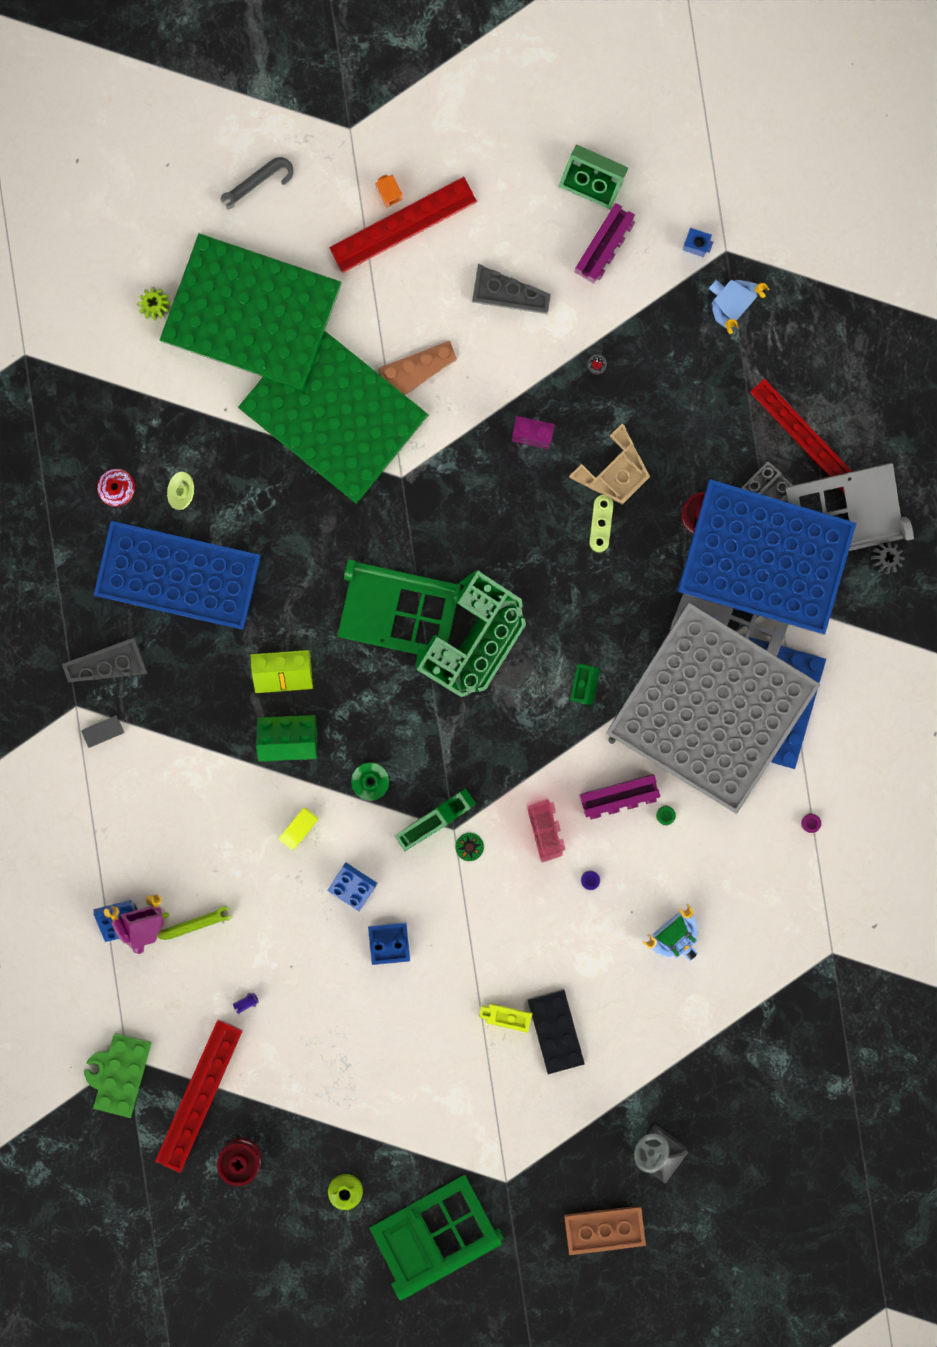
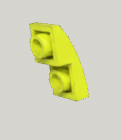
(298, 828)

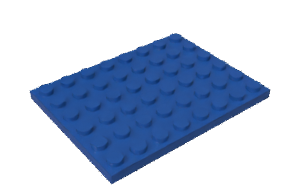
(766, 557)

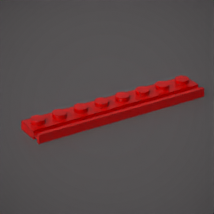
(403, 224)
(199, 1095)

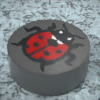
(596, 364)

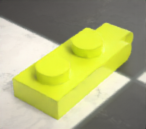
(506, 1017)

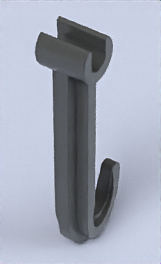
(257, 178)

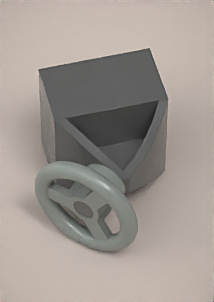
(659, 1153)

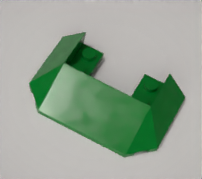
(486, 644)

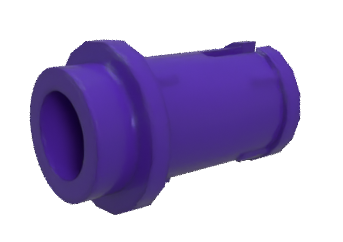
(246, 1002)

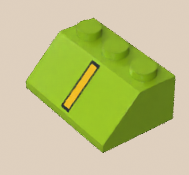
(282, 671)

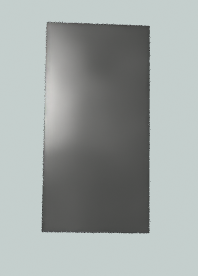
(102, 731)

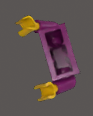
(139, 926)

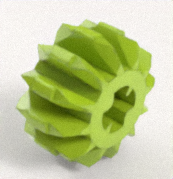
(153, 311)

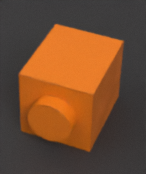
(389, 190)

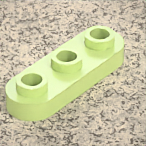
(597, 531)

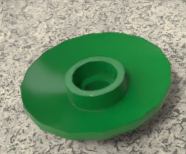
(362, 788)

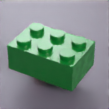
(286, 738)

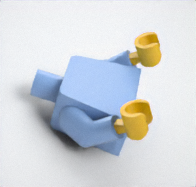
(734, 300)

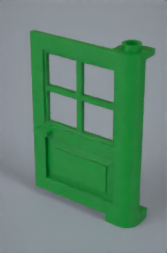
(374, 601)
(411, 1246)

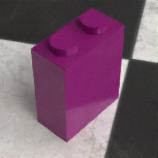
(533, 432)

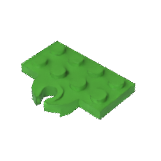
(119, 1074)

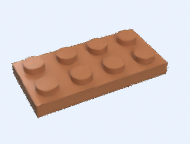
(605, 1230)

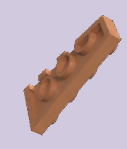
(418, 368)

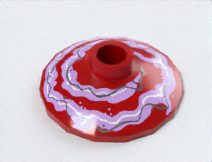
(125, 489)

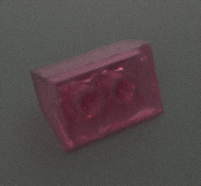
(545, 829)

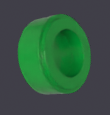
(665, 815)

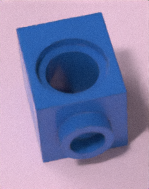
(690, 247)

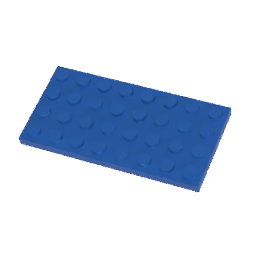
(177, 575)

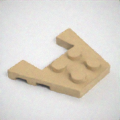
(621, 476)

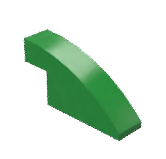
(435, 820)

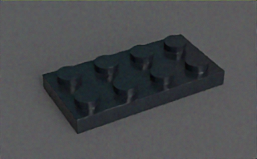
(556, 1031)

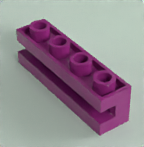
(604, 243)
(620, 795)

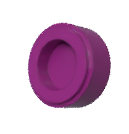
(811, 823)

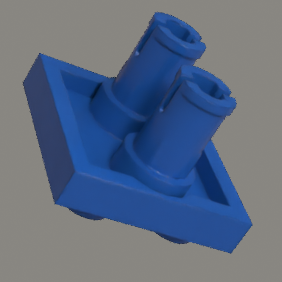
(389, 943)

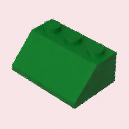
(593, 176)

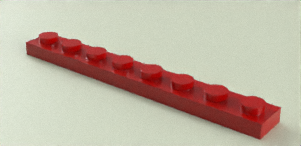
(799, 430)

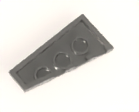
(501, 291)
(110, 662)

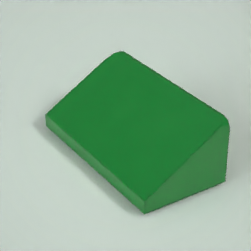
(585, 684)

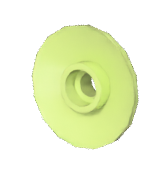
(180, 490)

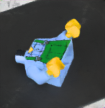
(676, 936)

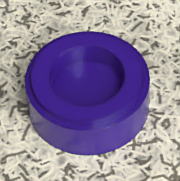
(590, 880)

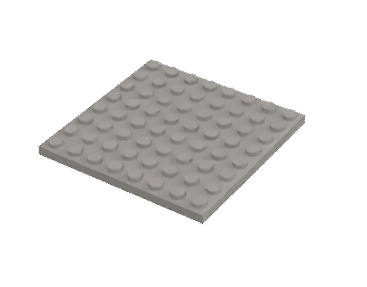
(712, 708)

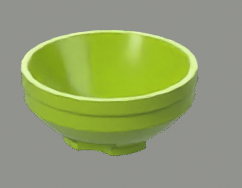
(347, 1182)

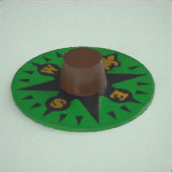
(469, 846)

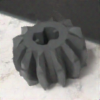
(894, 560)

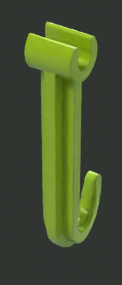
(193, 924)

